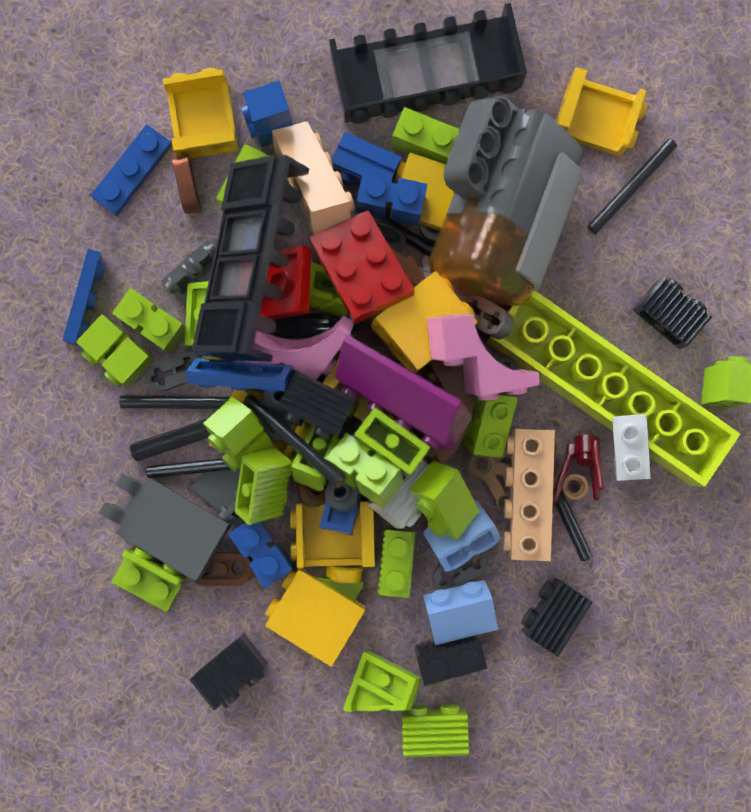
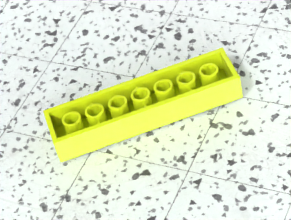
(612, 384)

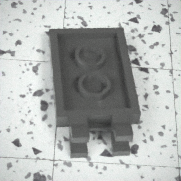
(168, 526)

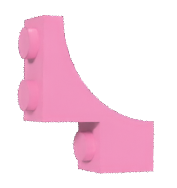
(456, 342)
(306, 355)

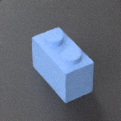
(460, 612)

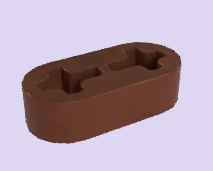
(186, 184)

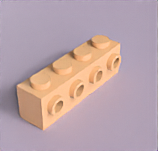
(322, 190)
(530, 494)

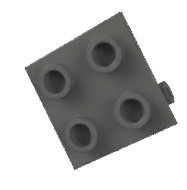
(192, 270)
(220, 492)

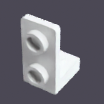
(631, 447)

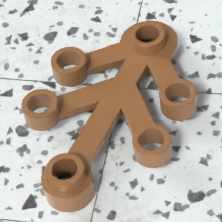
(495, 467)

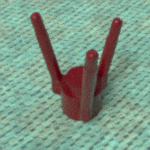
(587, 453)

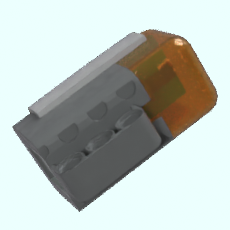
(510, 201)

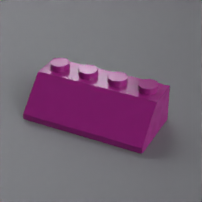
(401, 394)

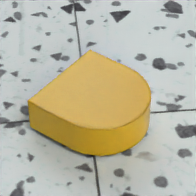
(344, 574)

